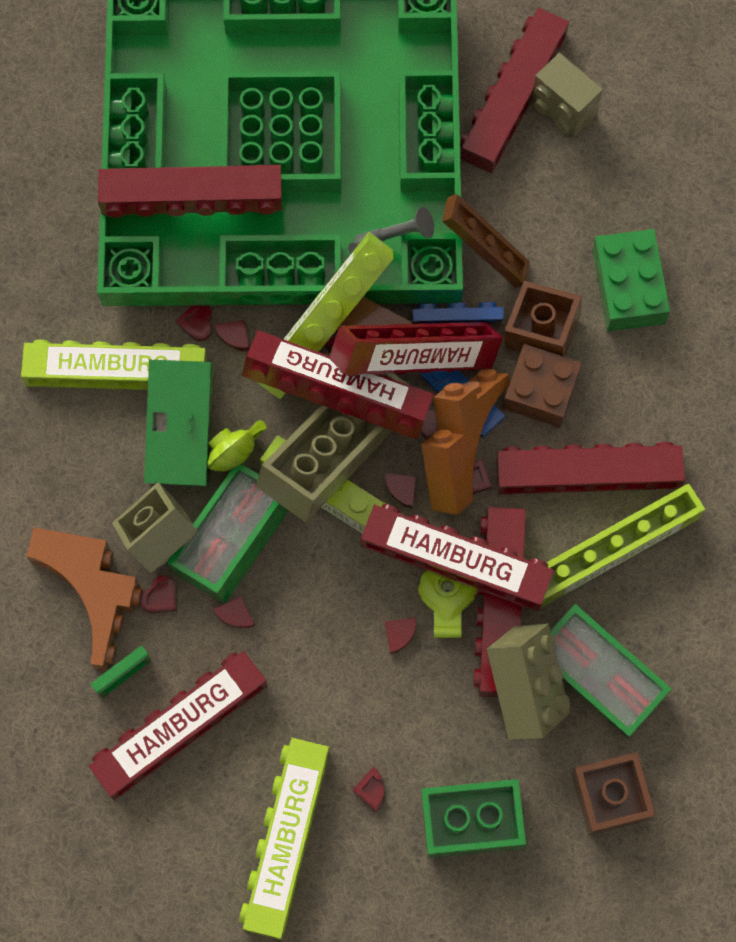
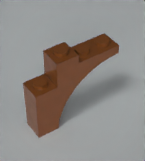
(452, 449)
(83, 565)

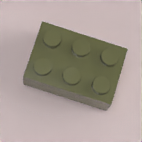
(528, 681)

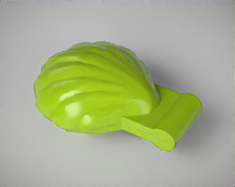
(234, 447)
(445, 605)

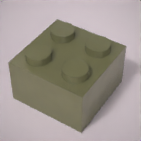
(566, 95)
(154, 527)

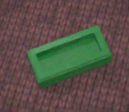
(121, 672)

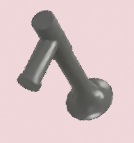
(421, 223)

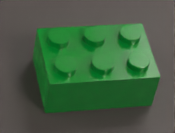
(630, 280)
(473, 818)

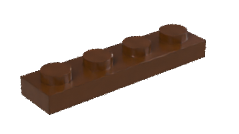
(485, 240)

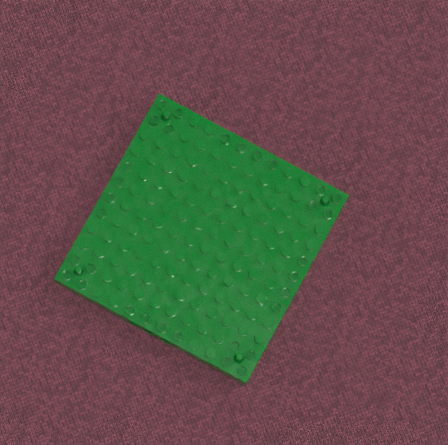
(333, 91)

